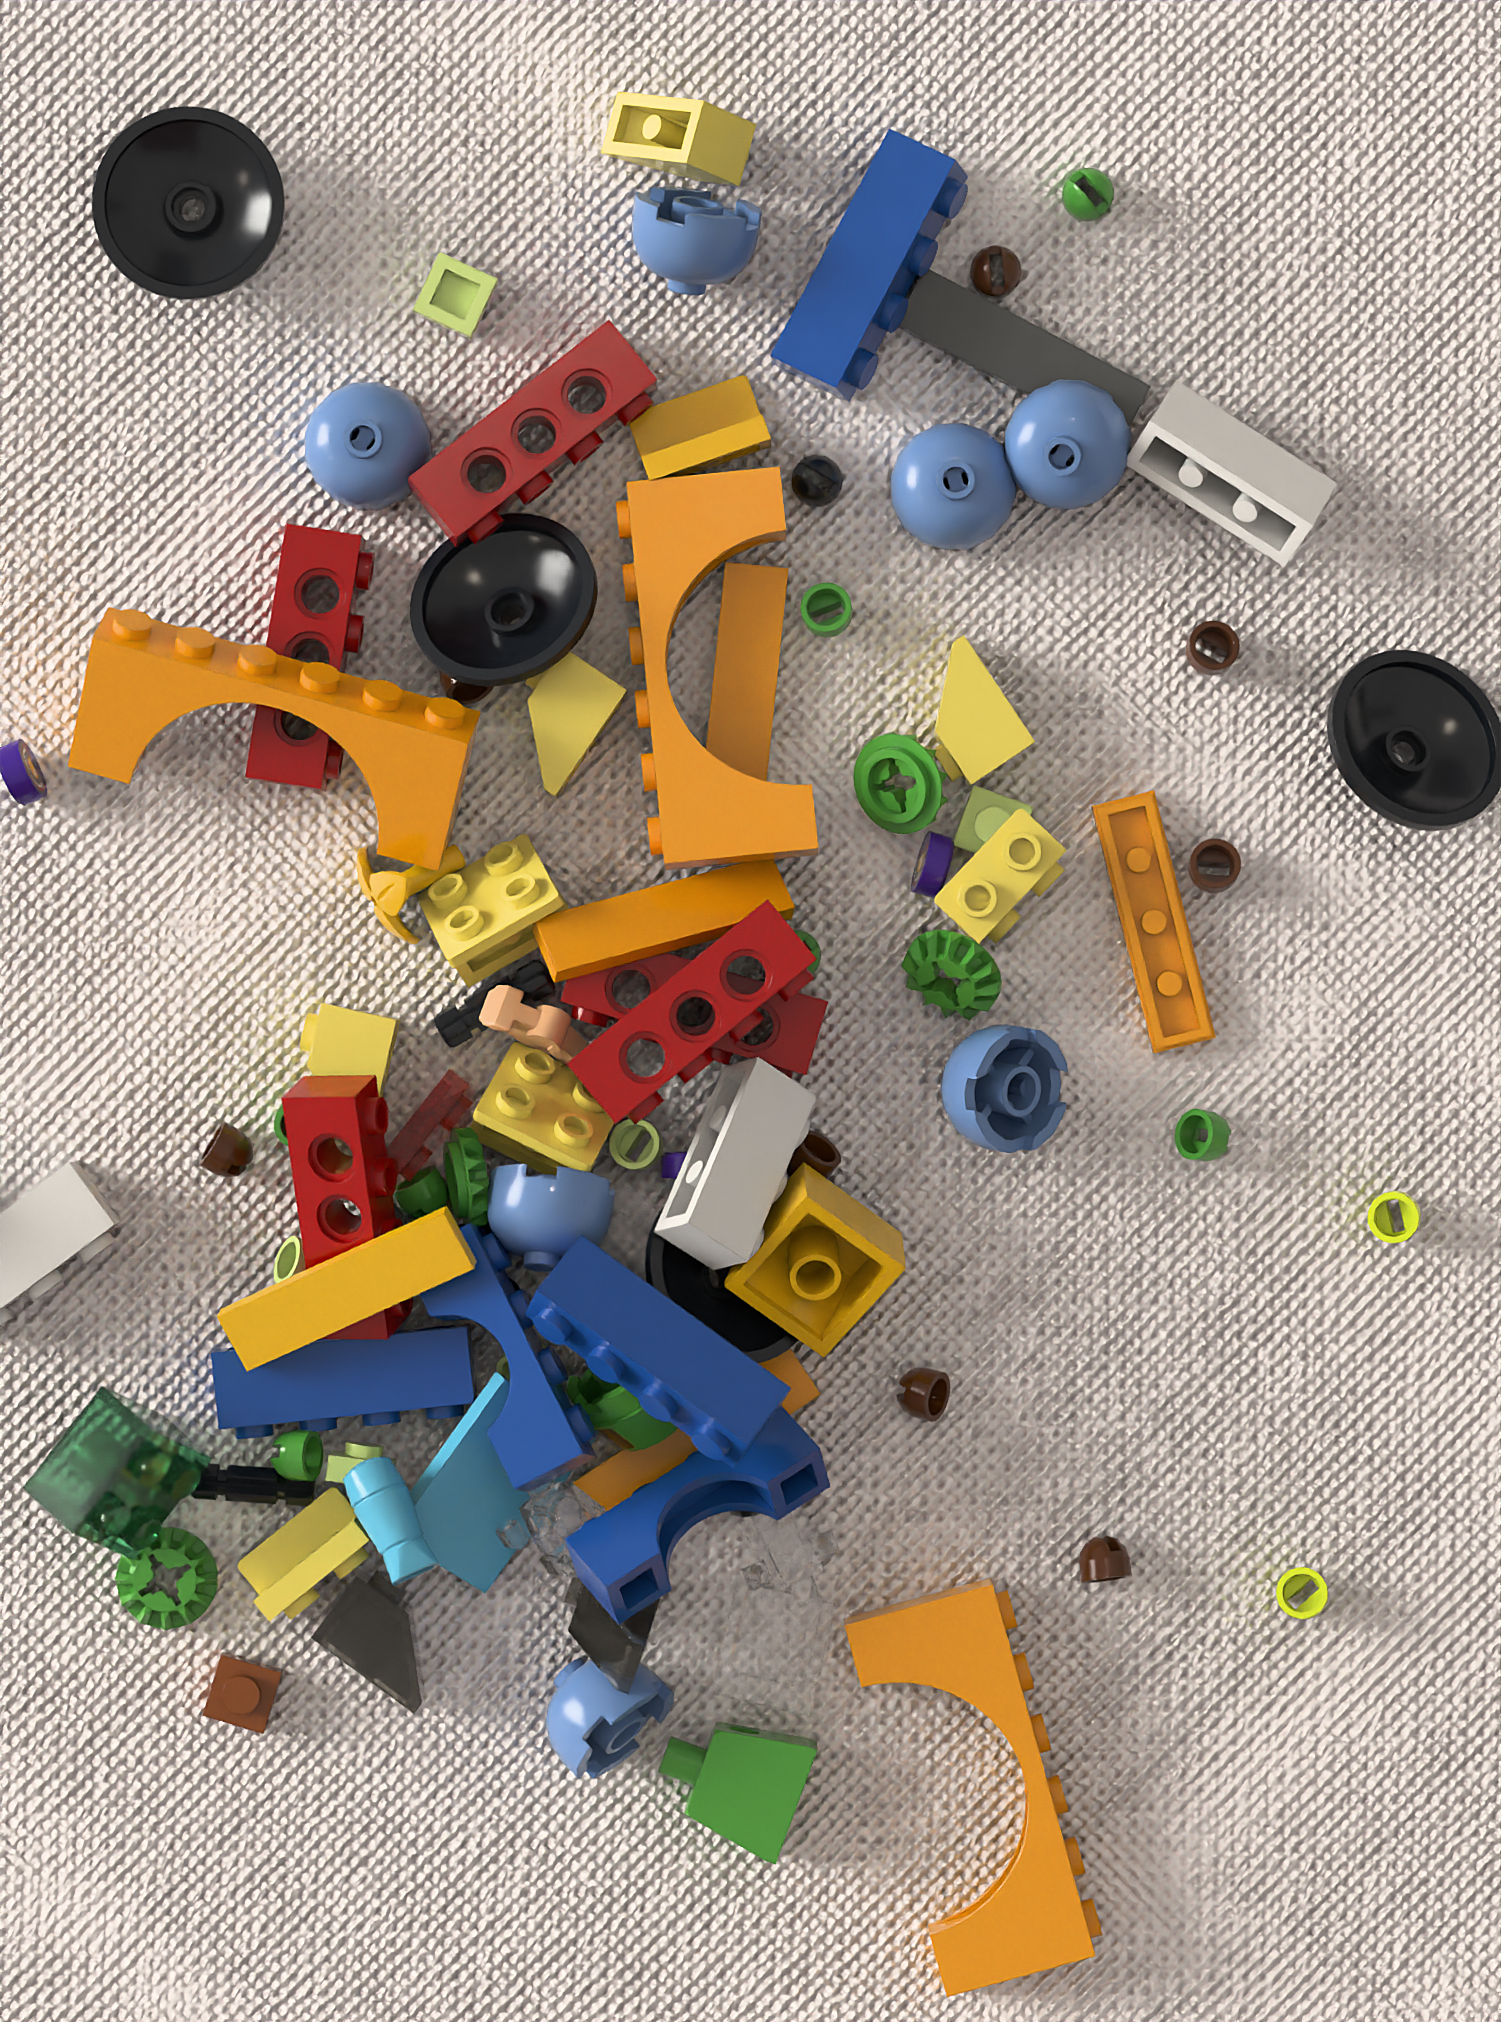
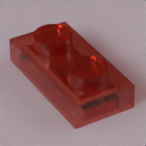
(442, 1107)

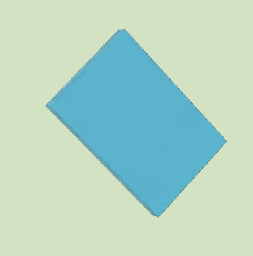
(470, 1495)

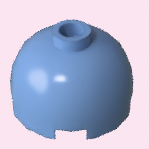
(693, 237)
(1085, 426)
(346, 466)
(963, 513)
(1005, 1088)
(546, 1212)
(595, 1723)

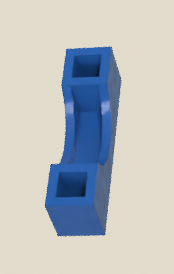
(538, 1428)
(629, 1547)

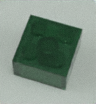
(118, 1473)

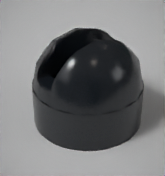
(810, 493)

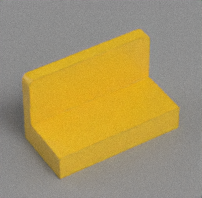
(700, 430)

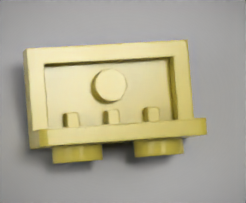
(999, 875)
(303, 1552)

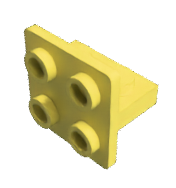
(489, 909)
(541, 1114)

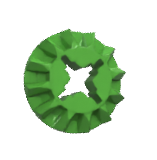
(894, 807)
(958, 958)
(466, 1176)
(195, 1587)

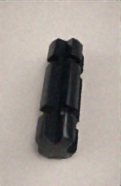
(456, 1024)
(252, 1486)

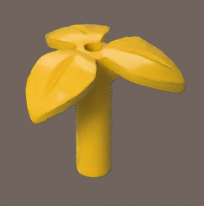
(392, 889)

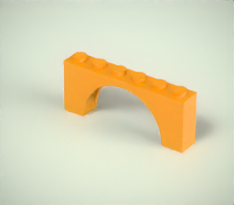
(678, 537)
(403, 742)
(1033, 1909)

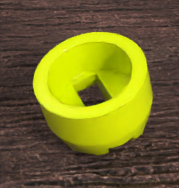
(1381, 1218)
(1292, 1584)

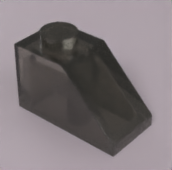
(376, 1637)
(610, 1646)

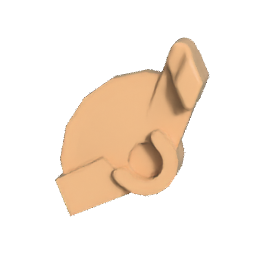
(539, 1028)

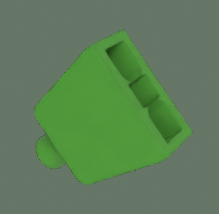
(743, 1783)

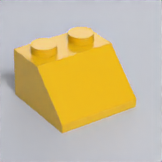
(818, 1261)

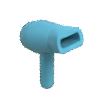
(389, 1518)

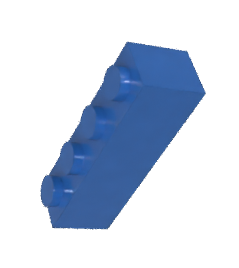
(871, 266)
(656, 1352)
(348, 1378)

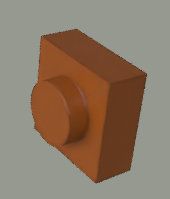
(243, 1692)

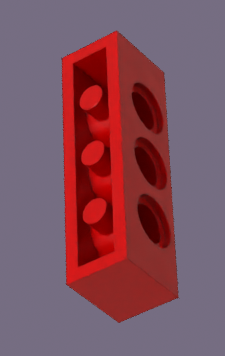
(597, 361)
(305, 558)
(794, 1021)
(604, 1062)
(323, 1176)

